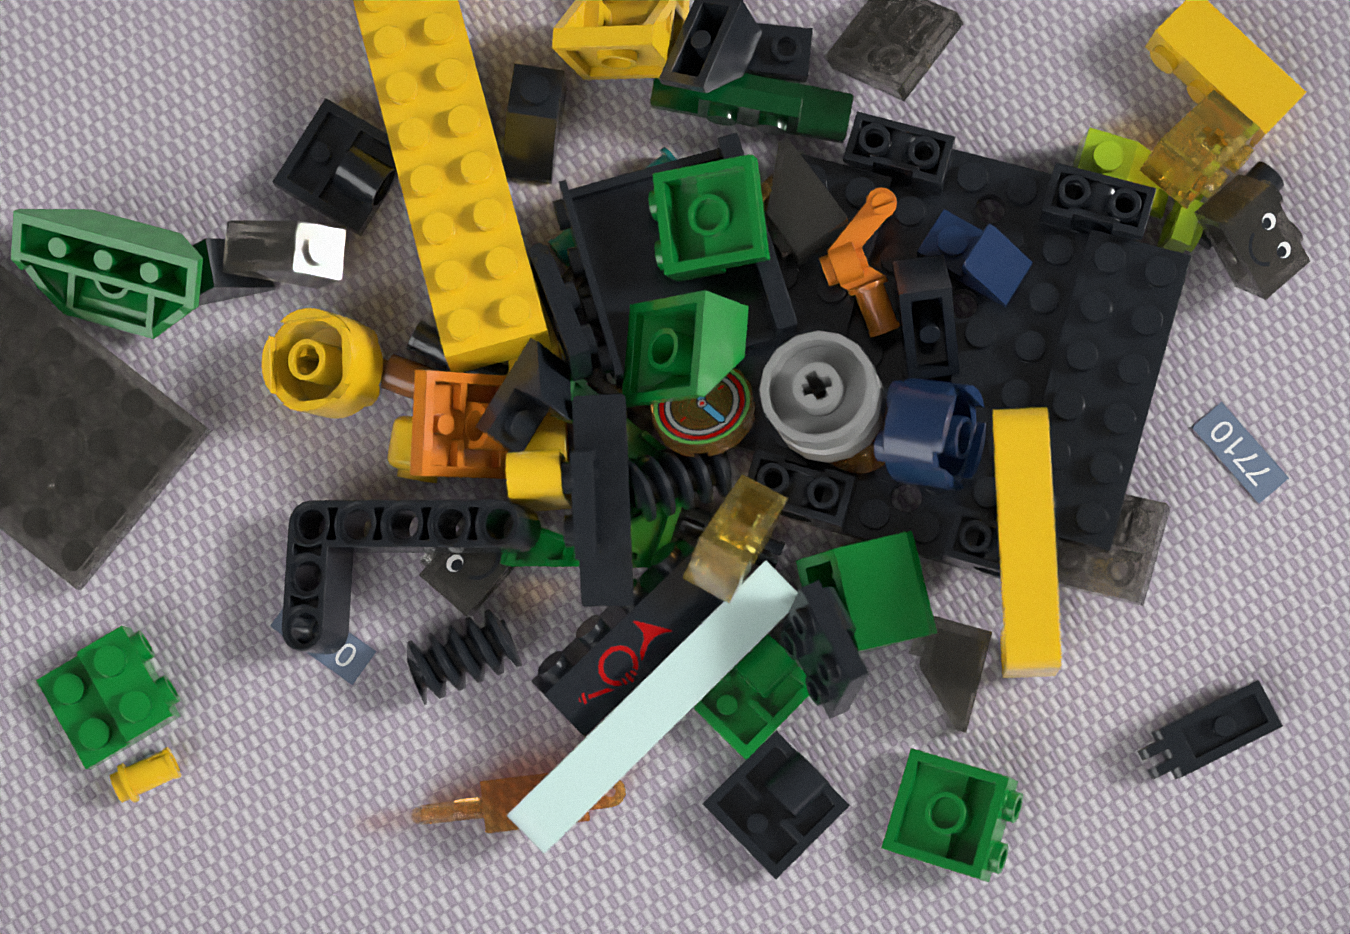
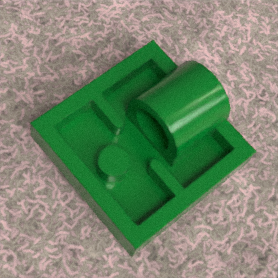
(754, 697)

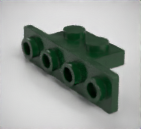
(766, 104)

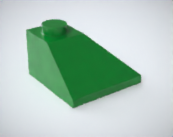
(681, 346)

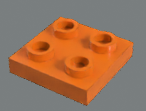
(445, 422)

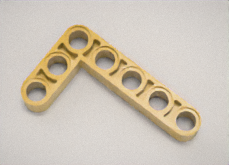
(536, 472)
(1026, 544)

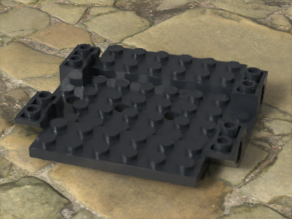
(1073, 339)

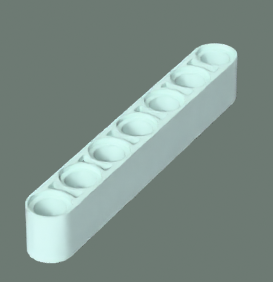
(653, 708)

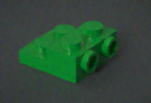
(709, 218)
(110, 696)
(952, 815)

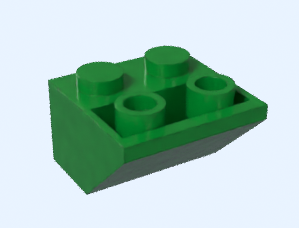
(878, 586)

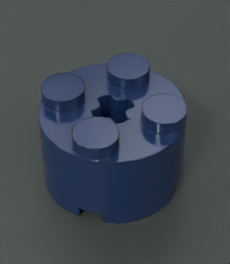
(931, 433)

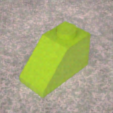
(1120, 159)

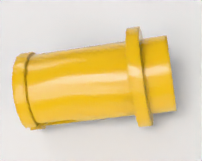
(144, 775)

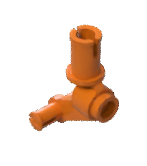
(849, 266)

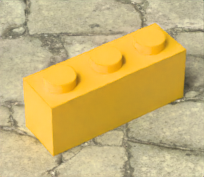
(1215, 55)

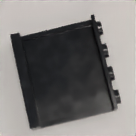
(617, 257)

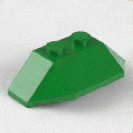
(108, 268)

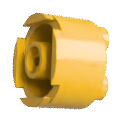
(323, 364)

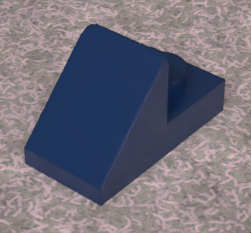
(977, 257)

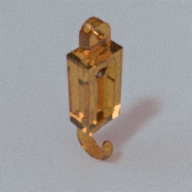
(496, 802)

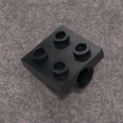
(340, 167)
(820, 639)
(776, 804)

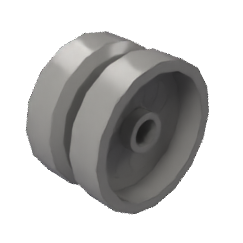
(816, 367)

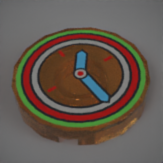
(707, 422)

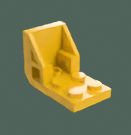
(619, 37)

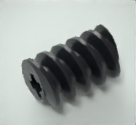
(676, 476)
(461, 655)

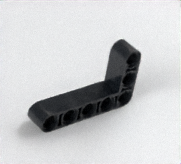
(388, 533)

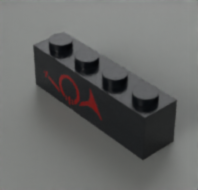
(626, 642)

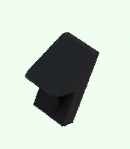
(531, 389)

